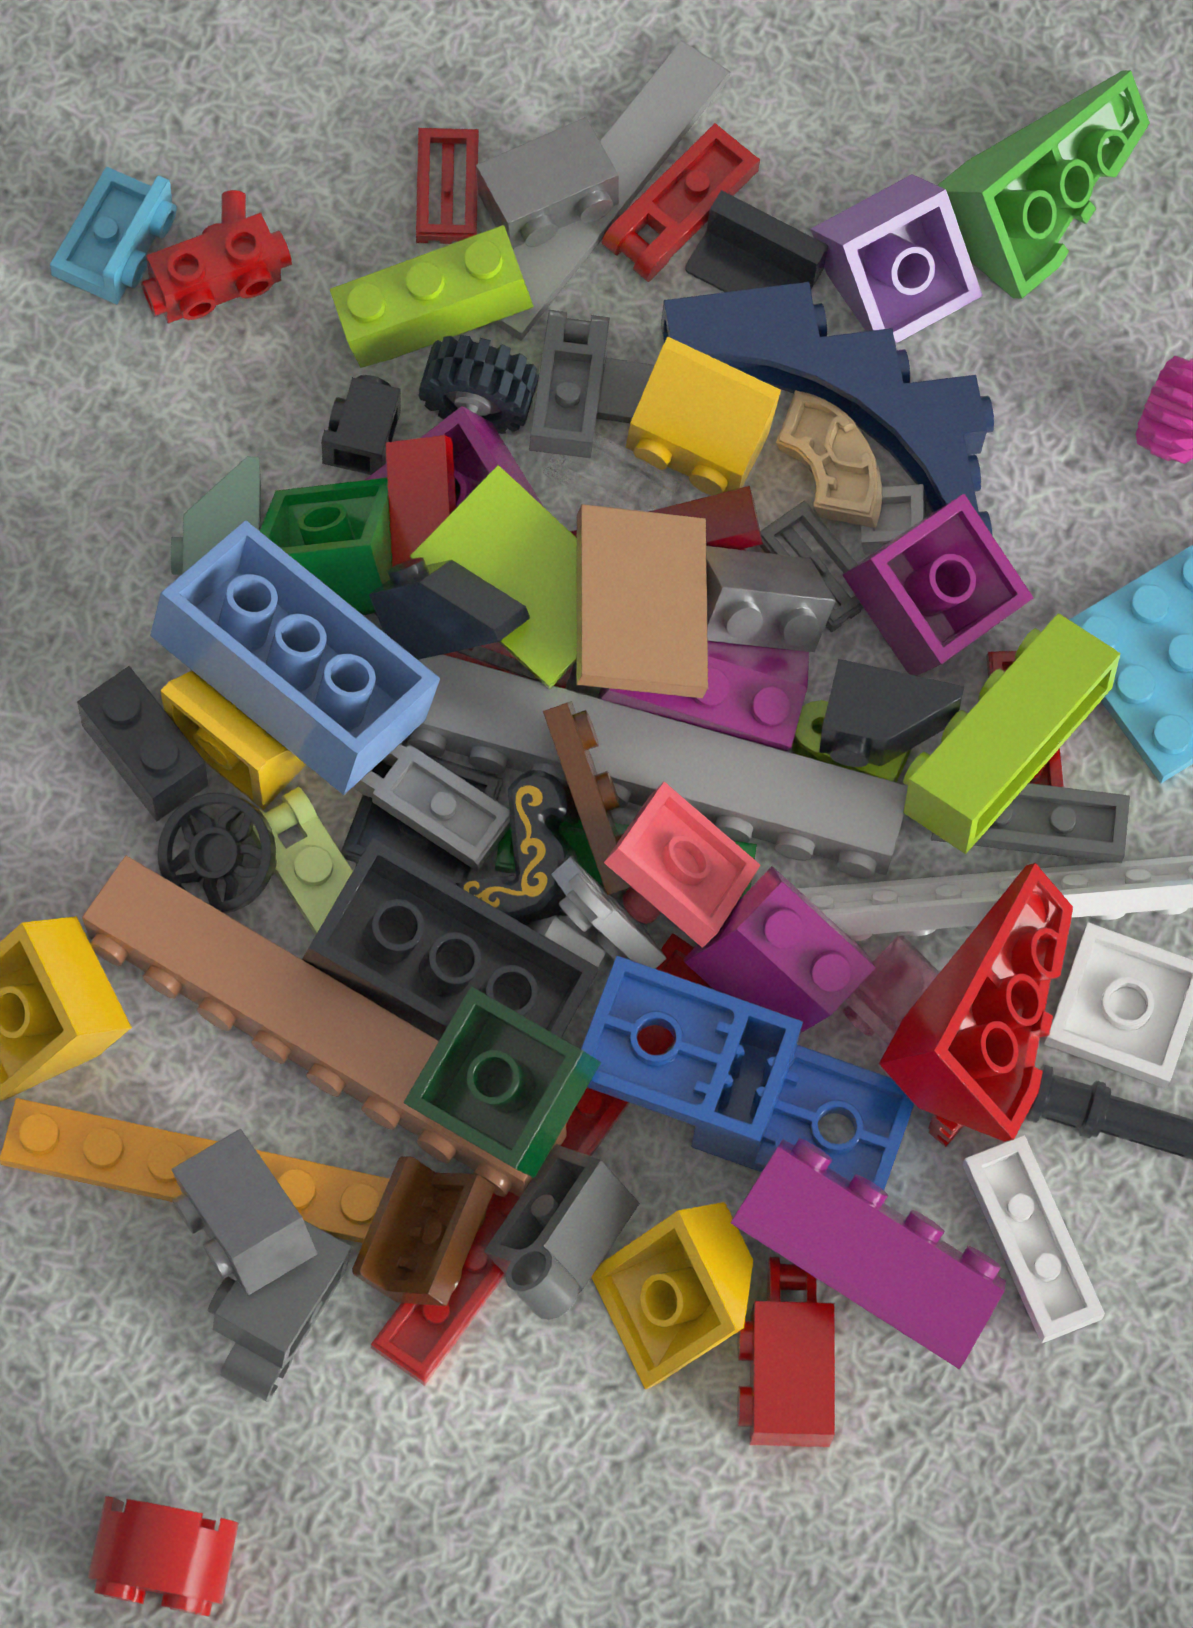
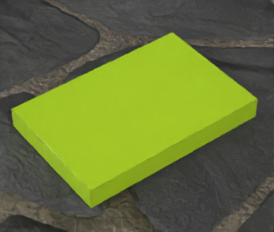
(527, 555)

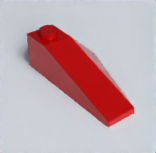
(979, 1023)

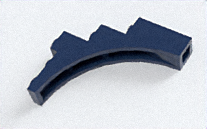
(785, 343)

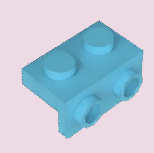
(113, 234)

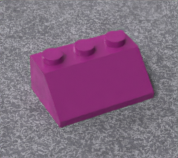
(749, 695)

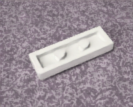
(1033, 1239)

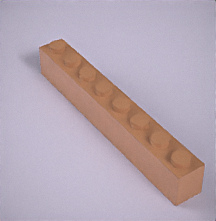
(279, 1003)

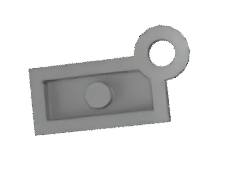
(590, 905)

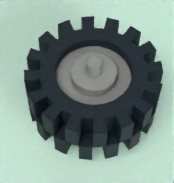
(479, 379)

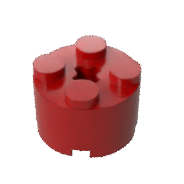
(162, 1553)

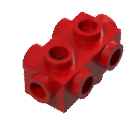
(218, 266)

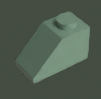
(218, 514)

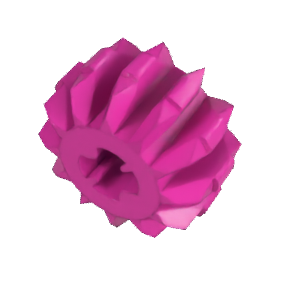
(1168, 413)

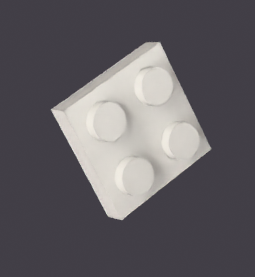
(1125, 1006)

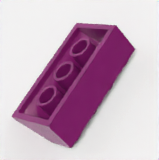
(871, 1251)

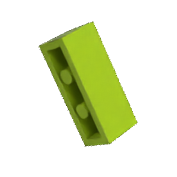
(431, 297)

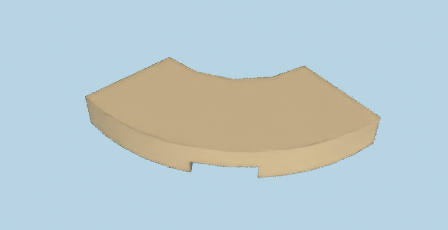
(838, 458)

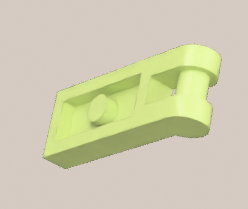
(311, 868)

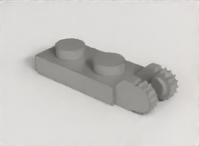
(438, 805)

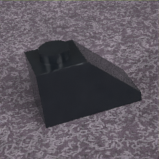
(443, 608)
(883, 713)

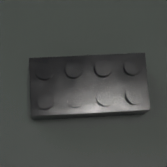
(424, 942)

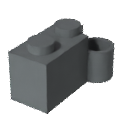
(561, 1230)
(276, 1317)

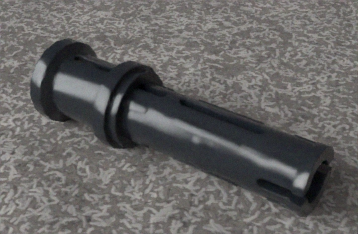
(1095, 1111)

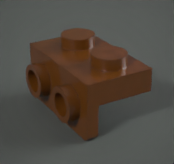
(422, 1233)

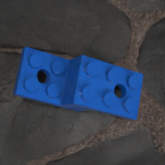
(739, 1075)

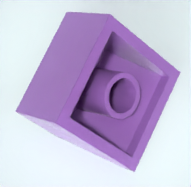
(899, 258)

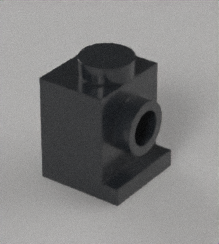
(362, 425)

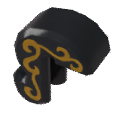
(536, 810)

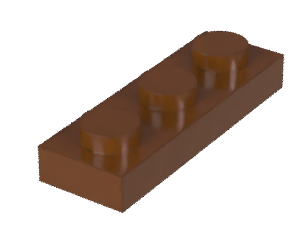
(592, 792)

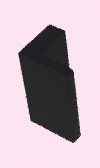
(753, 250)

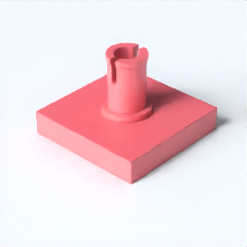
(680, 866)

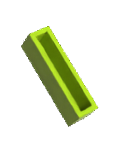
(1009, 732)

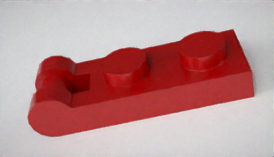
(681, 200)

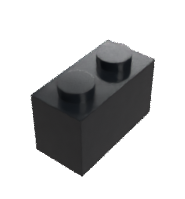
(143, 743)

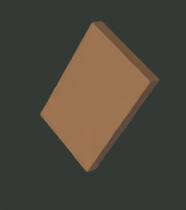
(641, 601)

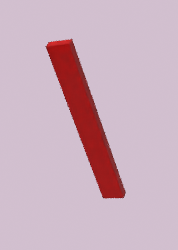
(423, 1335)

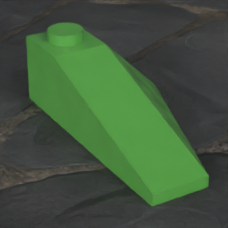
(1032, 184)

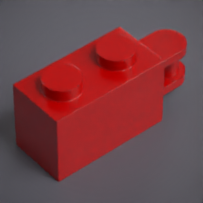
(789, 1364)

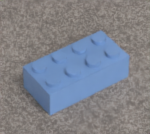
(294, 656)

